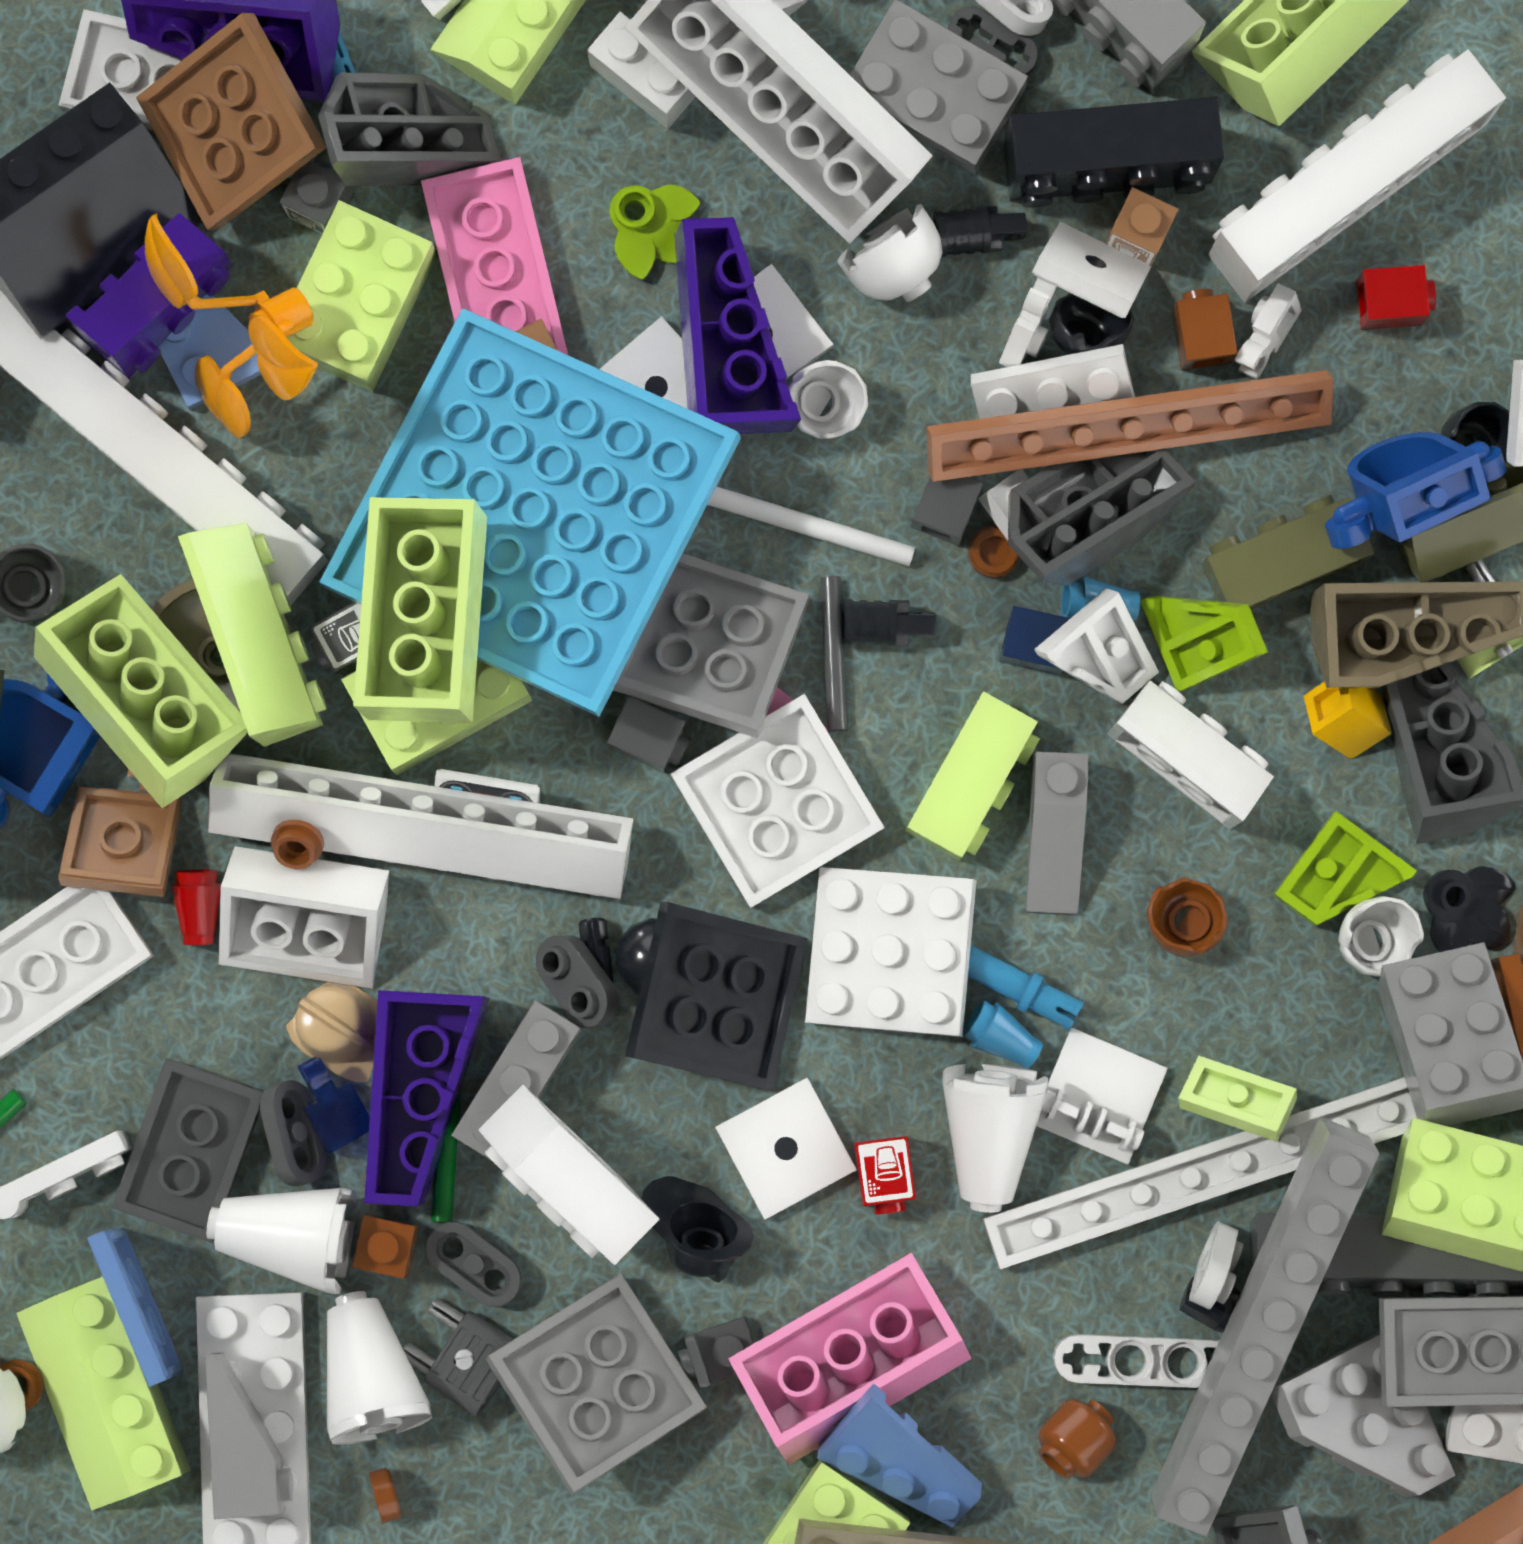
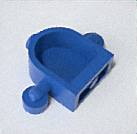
(1413, 486)
(40, 745)

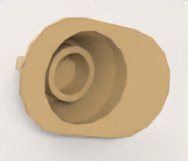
(339, 1028)

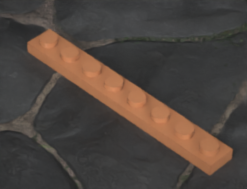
(1129, 425)

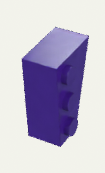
(135, 315)

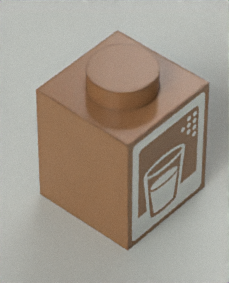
(1141, 226)

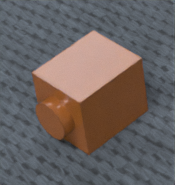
(1204, 329)
(386, 1246)

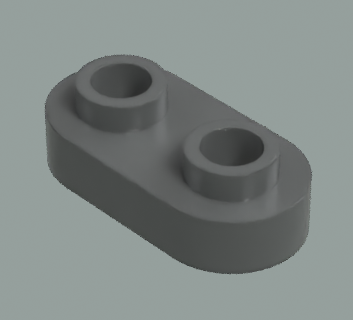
(577, 976)
(290, 1136)
(473, 1264)

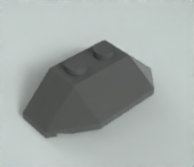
(401, 130)
(1091, 511)

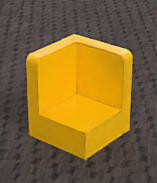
(1347, 718)

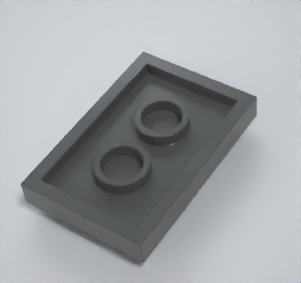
(188, 1148)

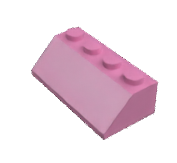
(822, 1363)

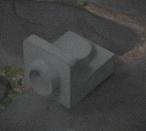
(709, 1351)

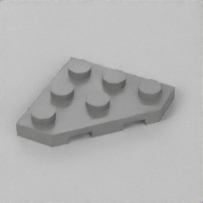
(1342, 1413)

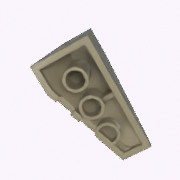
(1395, 630)

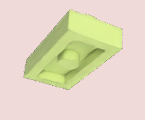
(1238, 1098)

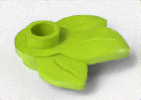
(652, 236)

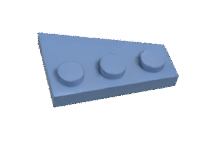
(894, 1458)

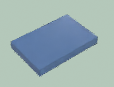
(135, 1305)

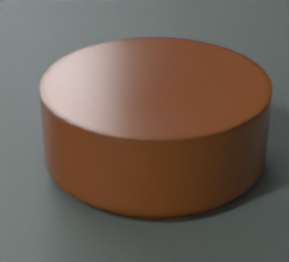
(991, 554)
(385, 1495)

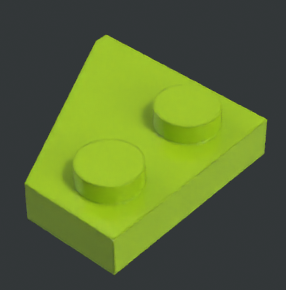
(1202, 637)
(1339, 872)

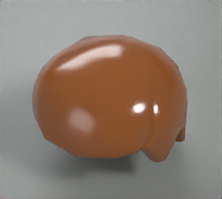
(1200, 928)

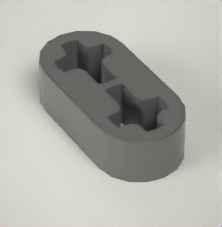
(998, 34)

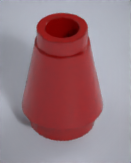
(197, 904)

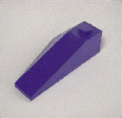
(299, 31)

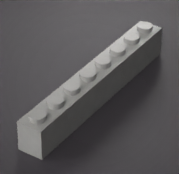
(1263, 1325)

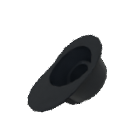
(698, 1227)

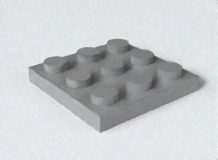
(715, 645)
(596, 1383)

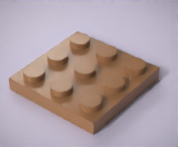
(231, 121)

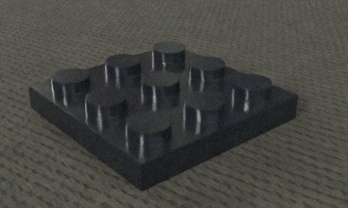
(716, 996)

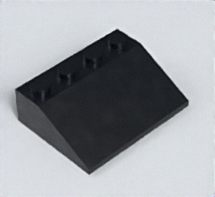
(80, 207)

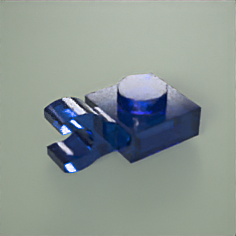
(336, 1111)

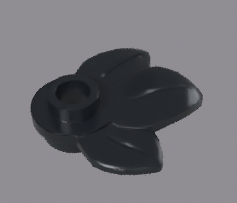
(1476, 911)

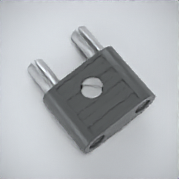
(462, 1366)

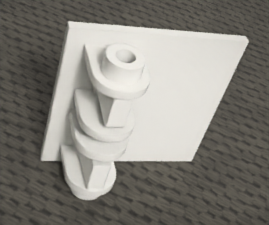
(1100, 1096)

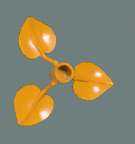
(274, 320)

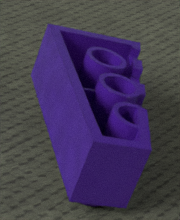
(416, 1083)

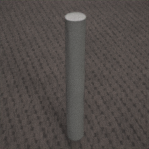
(834, 653)

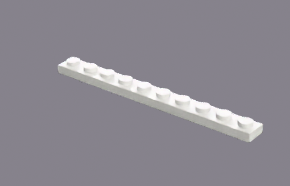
(1186, 1177)

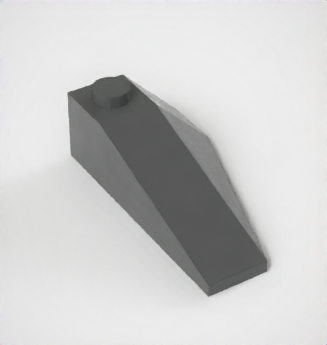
(1448, 757)

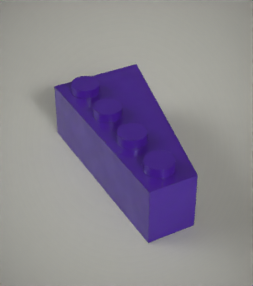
(726, 333)

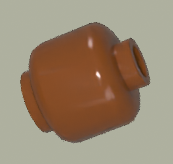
(1077, 1438)

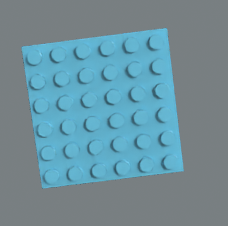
(581, 496)

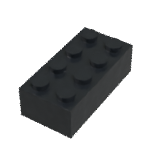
(1113, 150)

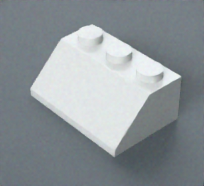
(1192, 753)
(302, 921)

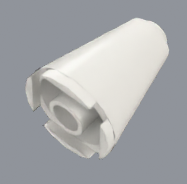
(991, 1129)
(288, 1234)
(368, 1374)

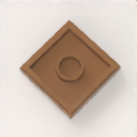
(119, 842)

